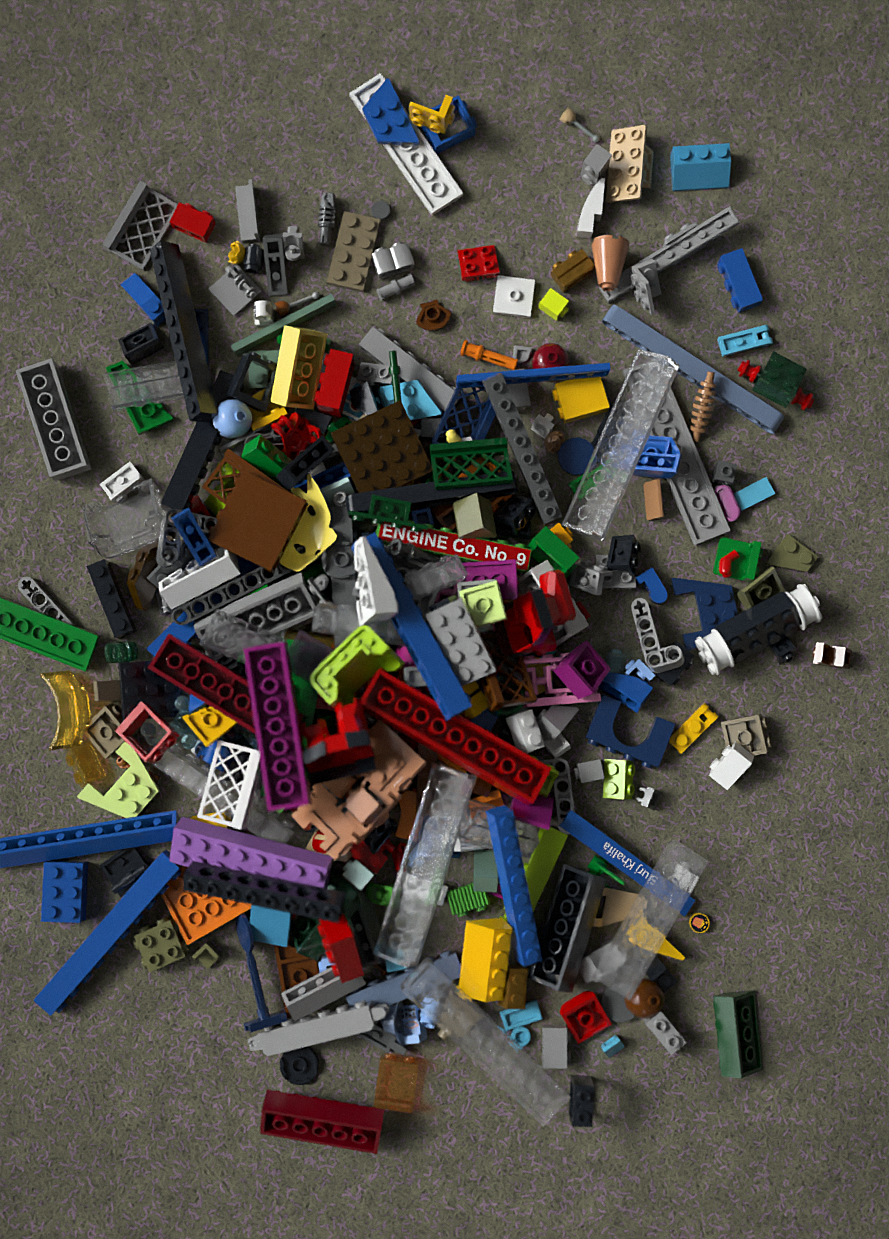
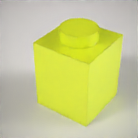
(554, 304)

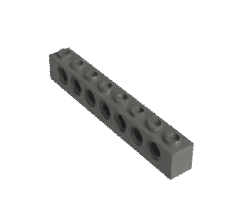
(521, 447)

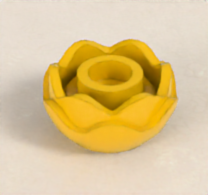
(237, 253)

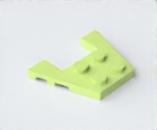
(131, 791)

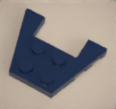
(714, 605)

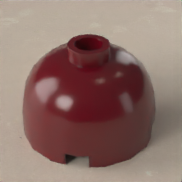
(550, 356)

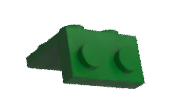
(744, 567)

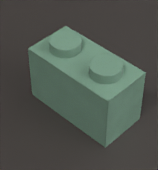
(485, 871)

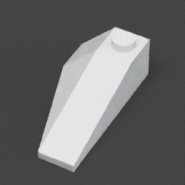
(376, 595)

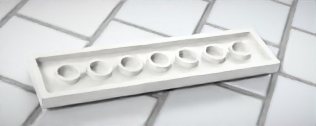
(416, 162)

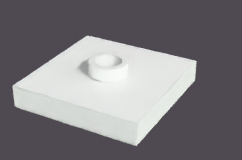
(513, 296)

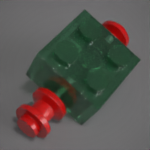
(778, 380)

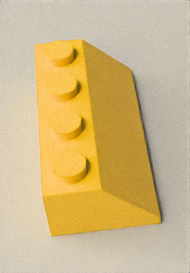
(485, 959)

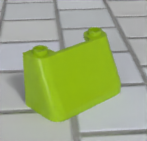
(353, 665)

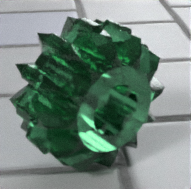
(121, 651)

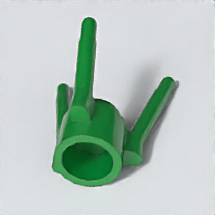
(599, 865)

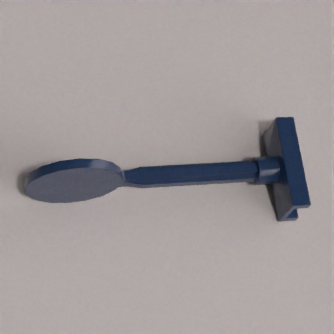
(264, 1018)

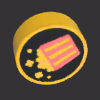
(699, 922)

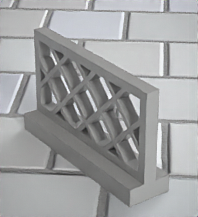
(126, 217)

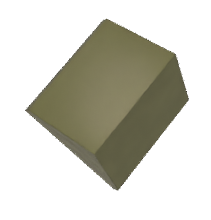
(474, 517)

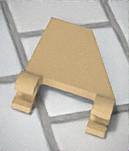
(616, 906)

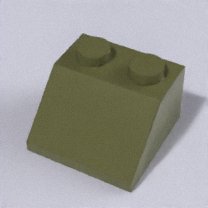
(761, 588)

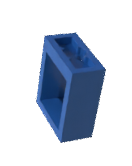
(470, 123)

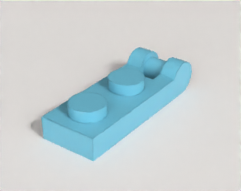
(744, 340)

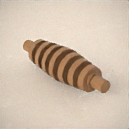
(703, 406)

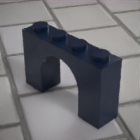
(649, 751)

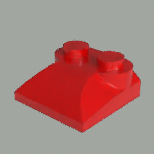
(584, 1016)

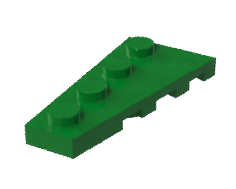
(145, 417)

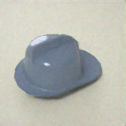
(393, 1022)

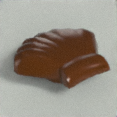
(432, 316)

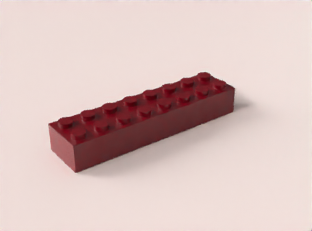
(206, 680)

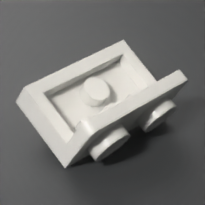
(122, 483)

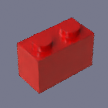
(192, 222)

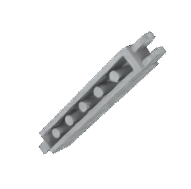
(319, 1028)

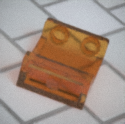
(396, 1083)

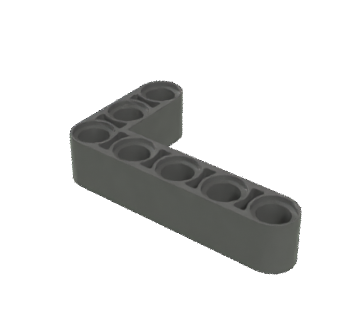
(170, 529)

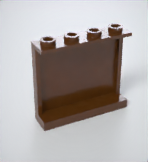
(257, 521)

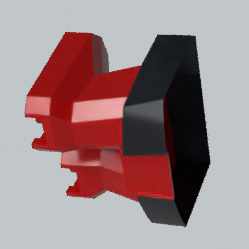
(534, 615)
(339, 754)

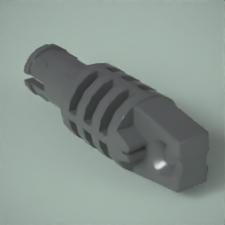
(327, 218)

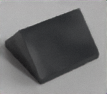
(140, 344)

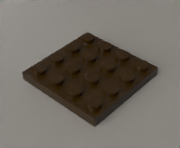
(382, 450)

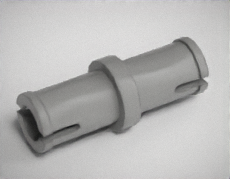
(395, 287)

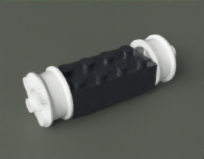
(758, 628)

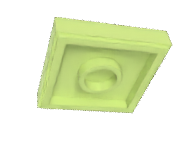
(485, 603)

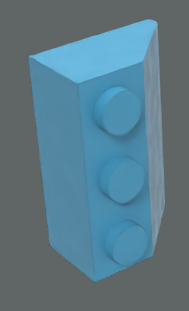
(700, 167)

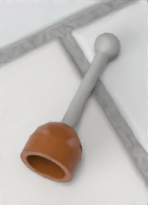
(283, 307)

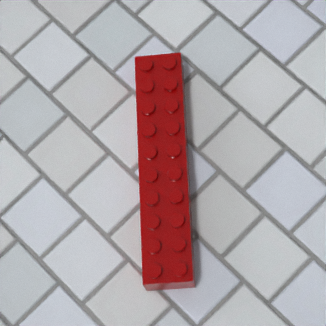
(455, 738)

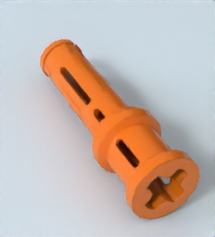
(480, 353)

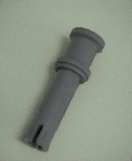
(409, 552)

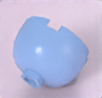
(233, 418)

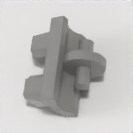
(293, 243)

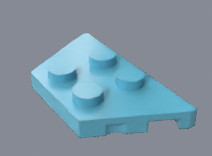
(414, 399)

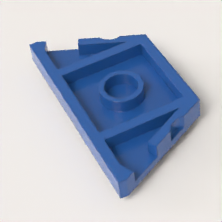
(388, 117)

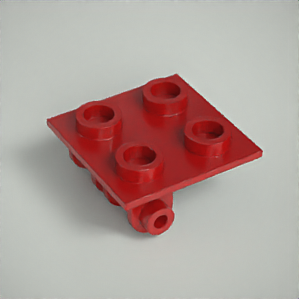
(478, 262)

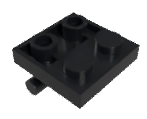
(124, 869)

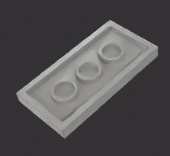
(461, 641)

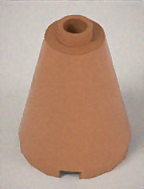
(609, 260)

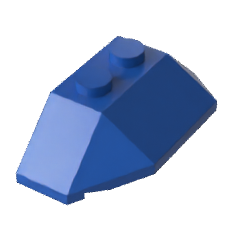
(659, 458)

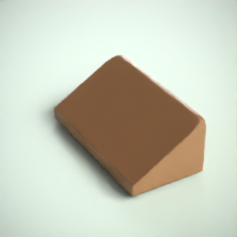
(653, 500)

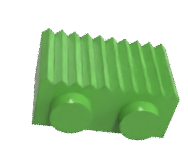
(464, 899)

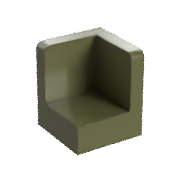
(208, 954)

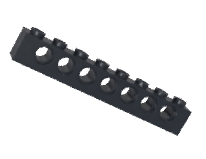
(264, 891)

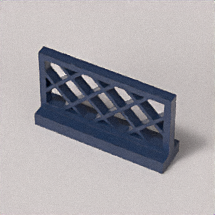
(483, 423)

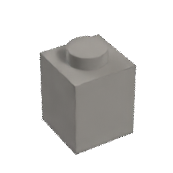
(589, 771)

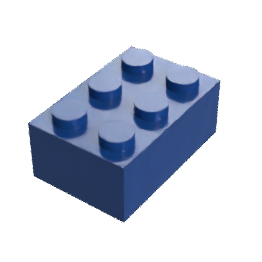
(64, 891)

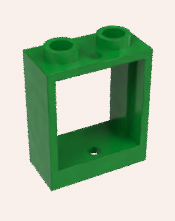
(549, 547)

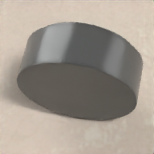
(380, 210)

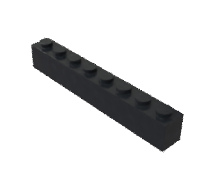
(196, 455)

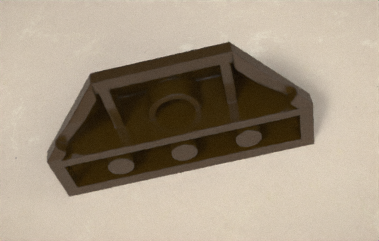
(140, 587)

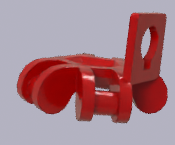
(295, 439)

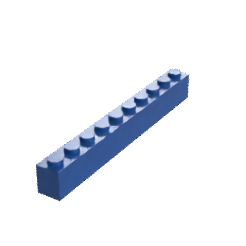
(419, 641)
(87, 839)
(107, 933)

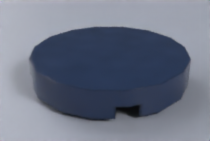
(575, 455)

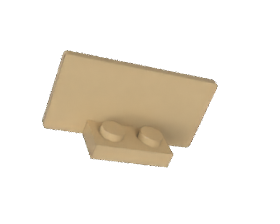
(629, 165)

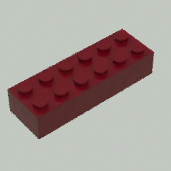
(321, 1121)

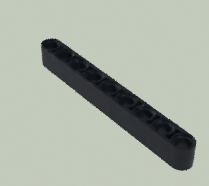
(426, 496)

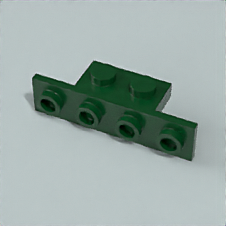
(389, 510)

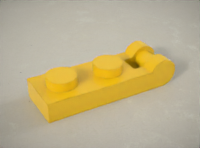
(692, 728)

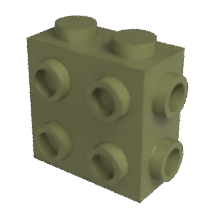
(160, 944)

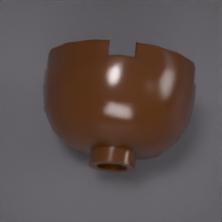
(646, 1000)

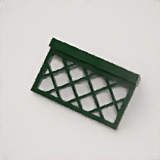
(469, 451)

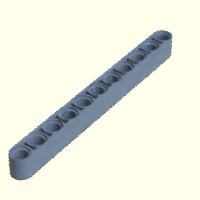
(693, 369)

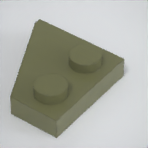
(792, 555)

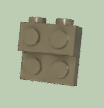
(103, 727)
(748, 733)

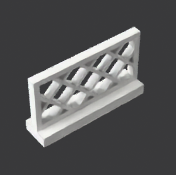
(247, 790)

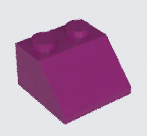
(582, 670)

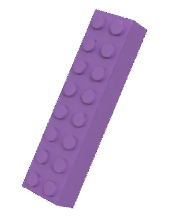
(247, 853)

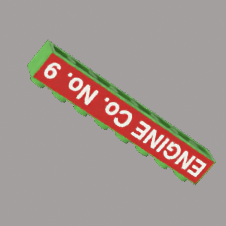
(445, 543)

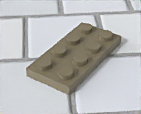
(353, 251)

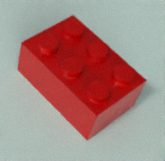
(335, 382)
(341, 949)

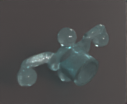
(188, 741)

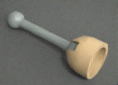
(569, 117)

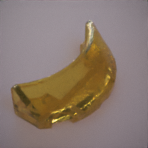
(72, 709)

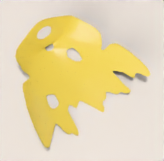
(312, 531)

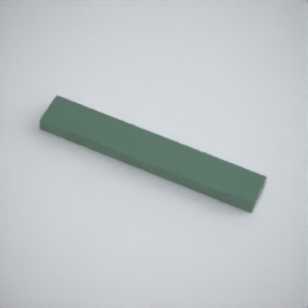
(276, 328)

